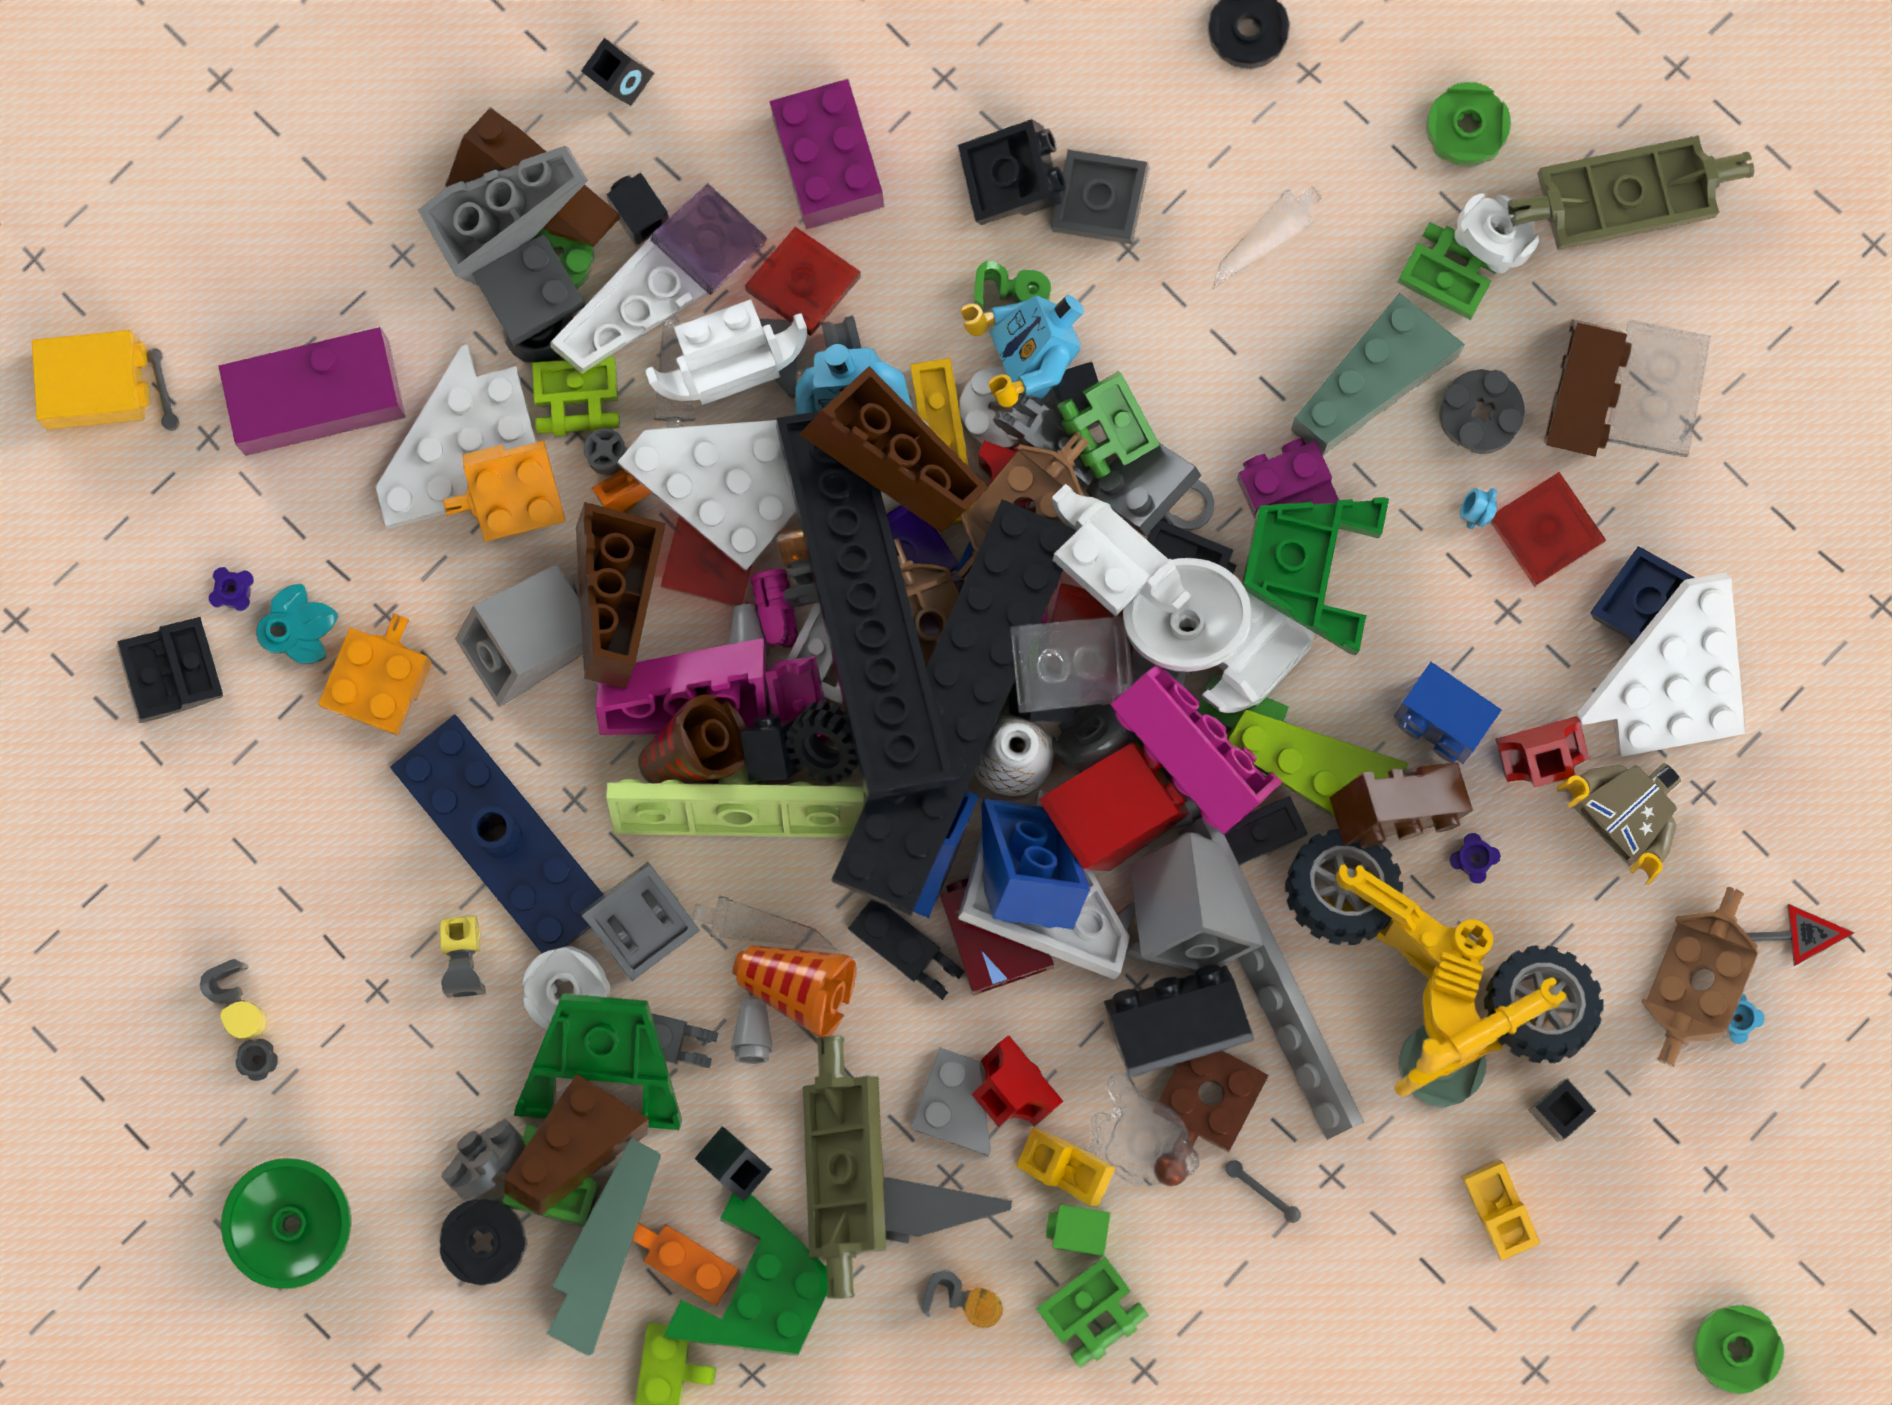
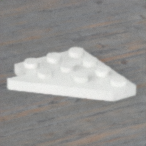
(459, 418)
(720, 481)
(1093, 944)

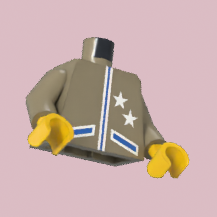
(1629, 812)

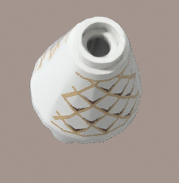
(1012, 772)

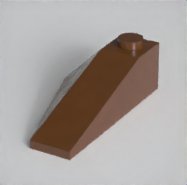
(499, 145)

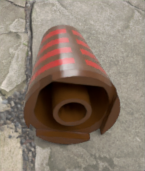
(696, 744)

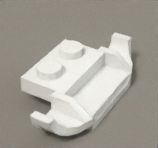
(728, 355)
(1113, 557)
(1262, 661)

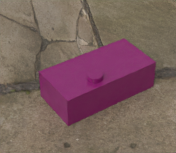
(311, 391)

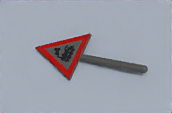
(1807, 934)

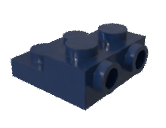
(1638, 594)

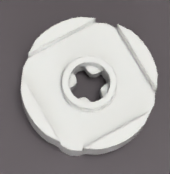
(1477, 233)
(978, 418)
(563, 964)

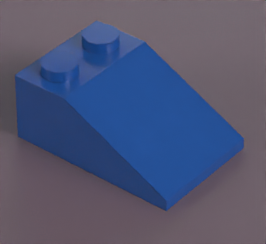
(1029, 867)

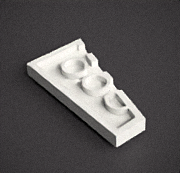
(628, 306)

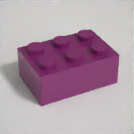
(827, 154)

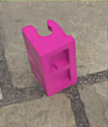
(794, 686)

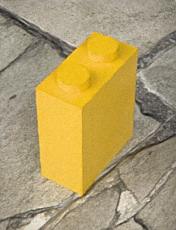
(89, 379)

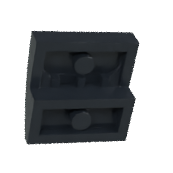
(169, 670)

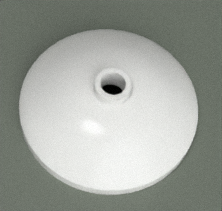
(1216, 612)

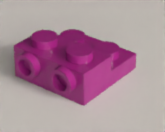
(1292, 477)

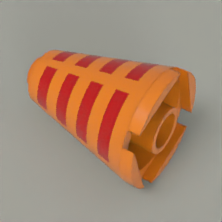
(799, 983)

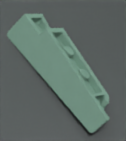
(601, 1250)

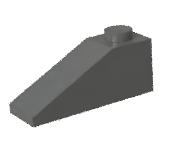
(926, 1209)

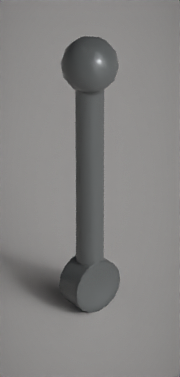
(169, 420)
(1235, 1169)

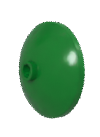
(257, 1216)

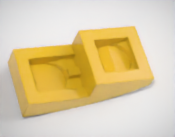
(1065, 1166)
(1501, 1210)

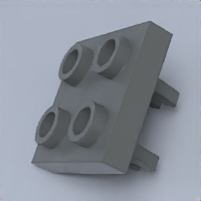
(639, 921)

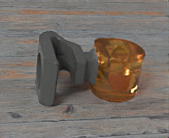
(795, 556)

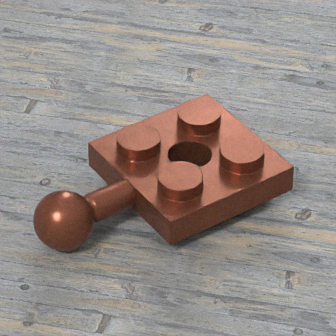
(1217, 1122)

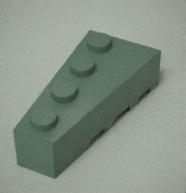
(1384, 365)

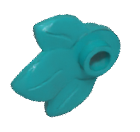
(302, 623)

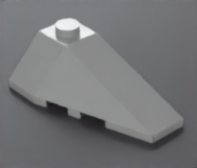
(500, 211)

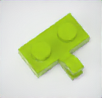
(666, 1368)

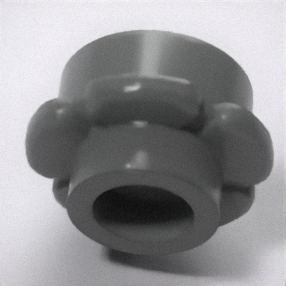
(248, 1051)

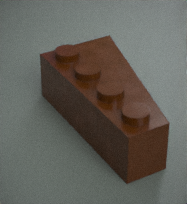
(894, 451)
(615, 584)

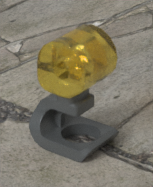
(980, 1305)

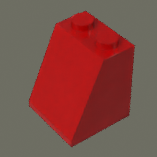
(1115, 808)

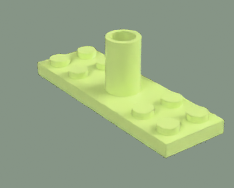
(734, 808)

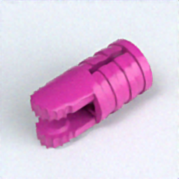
(774, 612)

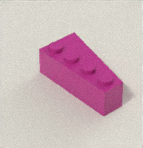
(666, 683)
(1193, 749)

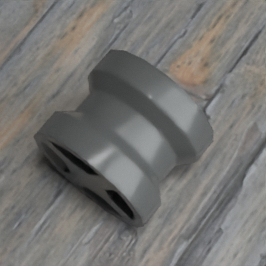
(842, 333)
(601, 444)

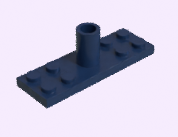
(523, 869)

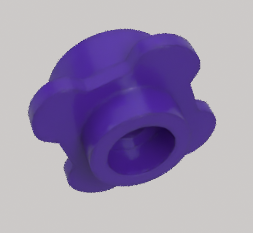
(240, 597)
(1487, 857)

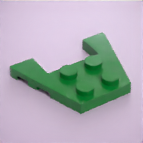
(1293, 562)
(604, 1043)
(774, 1297)

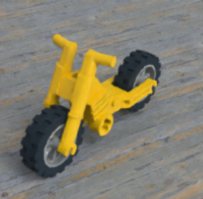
(1449, 963)

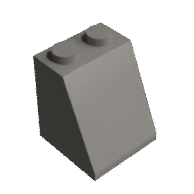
(523, 634)
(1191, 906)

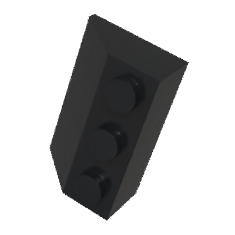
(1178, 1020)

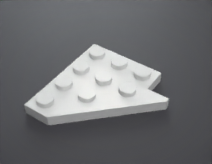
(1678, 676)

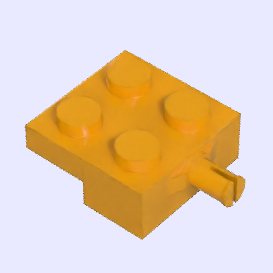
(509, 490)
(376, 678)

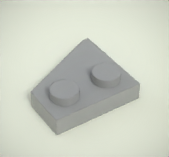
(949, 1108)

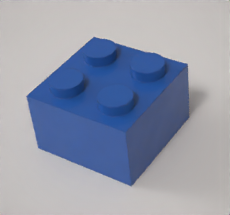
(1446, 714)

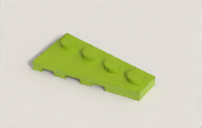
(1306, 760)

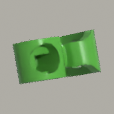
(1021, 288)

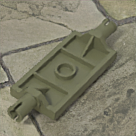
(1629, 191)
(843, 1167)

